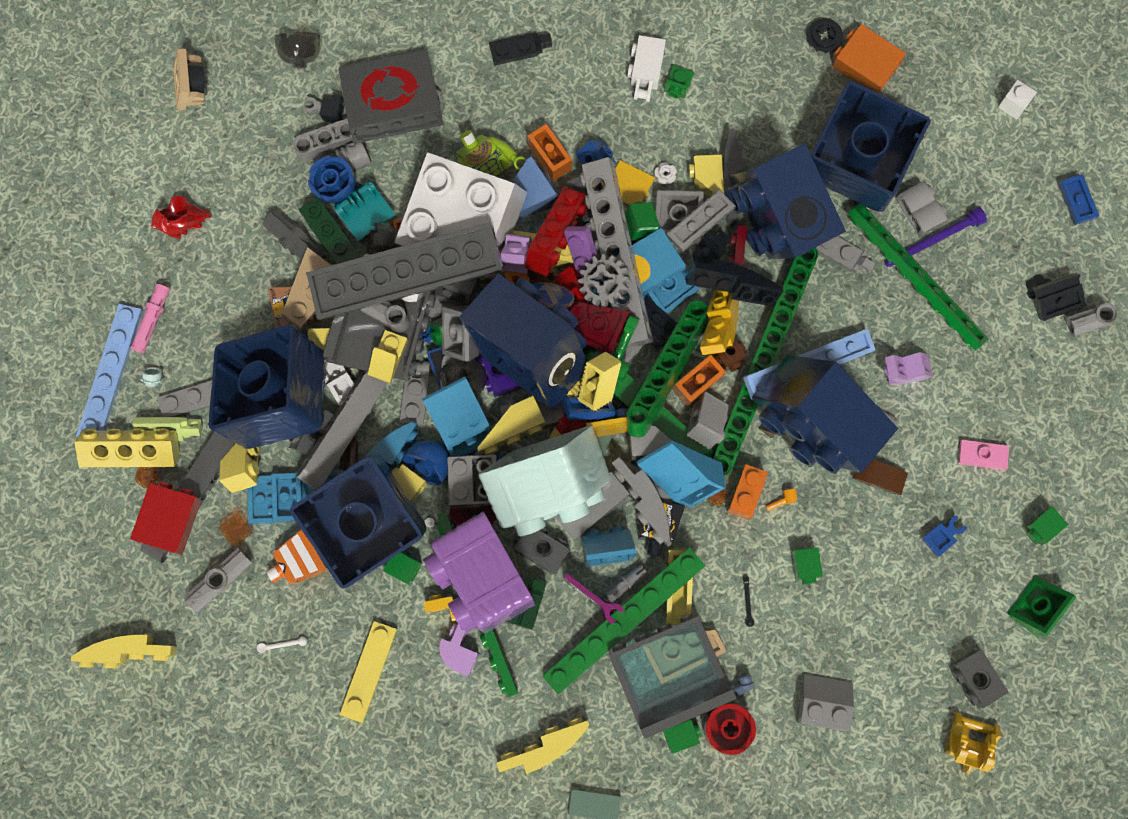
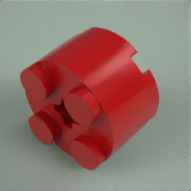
(740, 738)

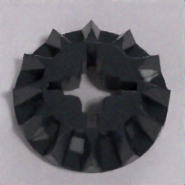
(819, 27)

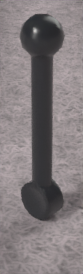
(749, 621)

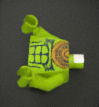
(486, 154)

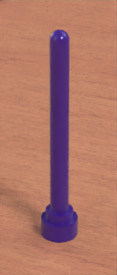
(975, 217)

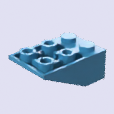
(458, 417)
(683, 473)

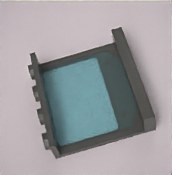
(671, 676)

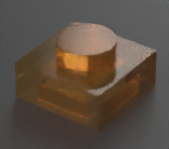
(235, 530)

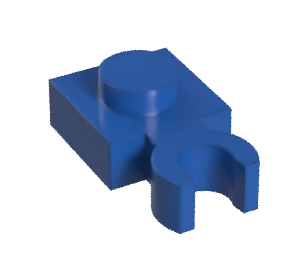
(941, 537)

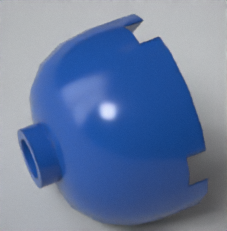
(332, 179)
(429, 459)

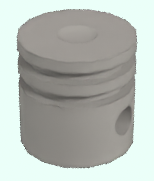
(354, 155)

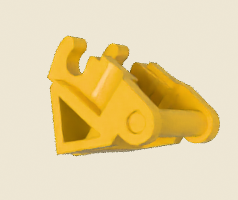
(971, 752)

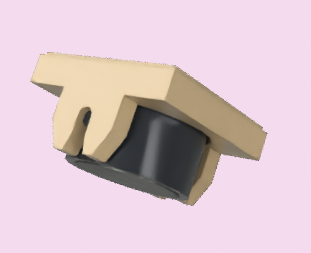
(188, 80)

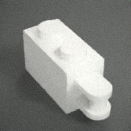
(647, 65)

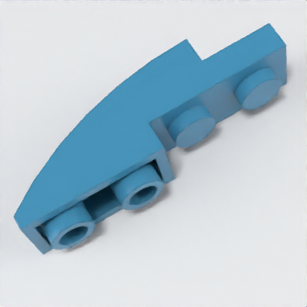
(393, 445)

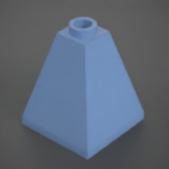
(539, 188)

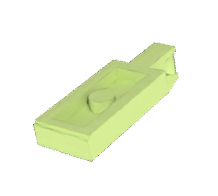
(184, 426)

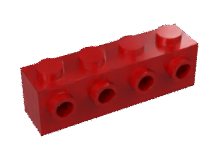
(551, 239)

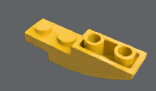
(722, 323)

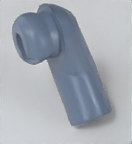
(744, 686)

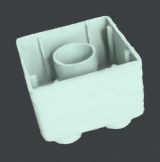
(547, 480)

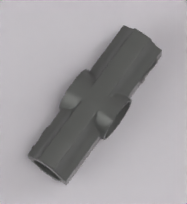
(289, 235)

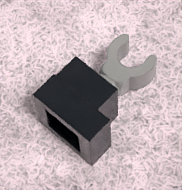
(330, 109)

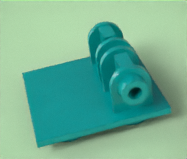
(362, 208)

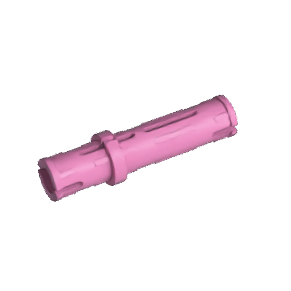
(152, 313)

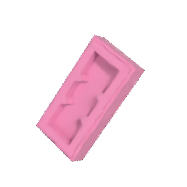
(983, 455)

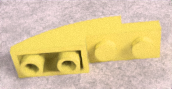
(115, 651)
(554, 742)

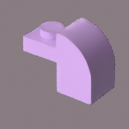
(515, 253)
(908, 368)
(454, 655)

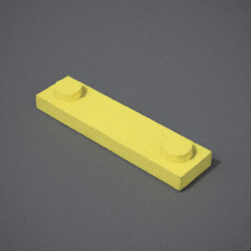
(368, 672)

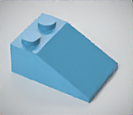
(608, 547)

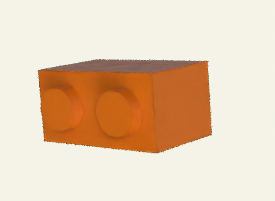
(549, 152)
(699, 380)
(747, 492)

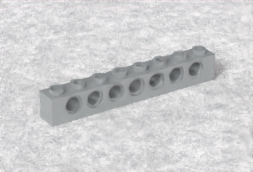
(593, 174)

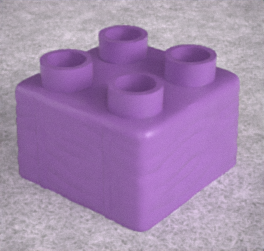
(481, 575)

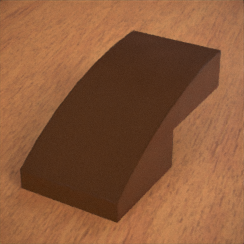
(883, 476)

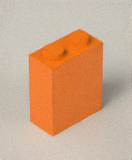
(868, 58)

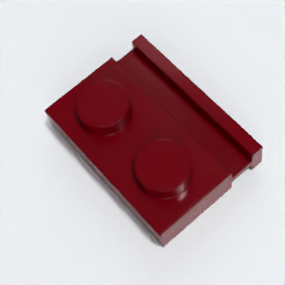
(738, 241)

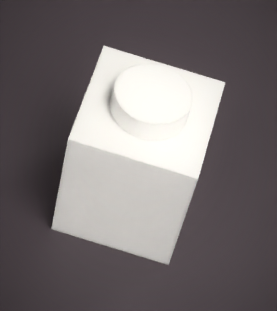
(1017, 99)

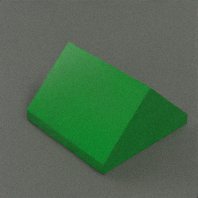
(1041, 606)

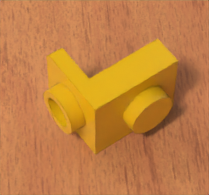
(438, 603)

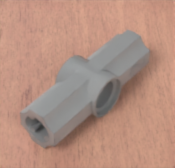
(206, 591)

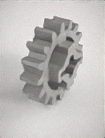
(603, 270)

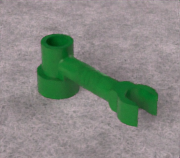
(629, 329)

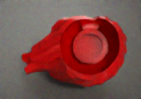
(179, 217)

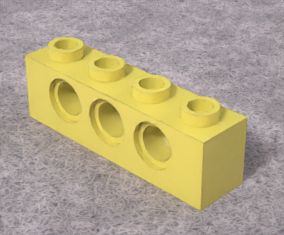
(92, 454)

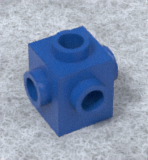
(594, 151)

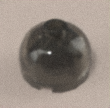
(298, 48)
(381, 238)
(456, 369)

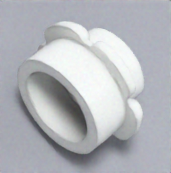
(665, 179)

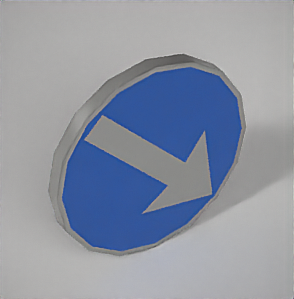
(554, 294)

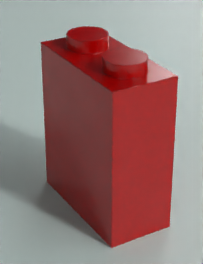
(166, 518)

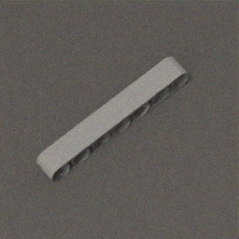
(335, 132)
(340, 430)

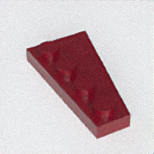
(599, 325)

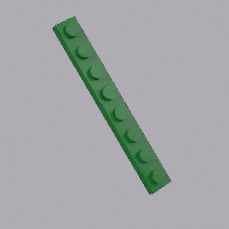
(922, 281)
(634, 612)
(488, 639)

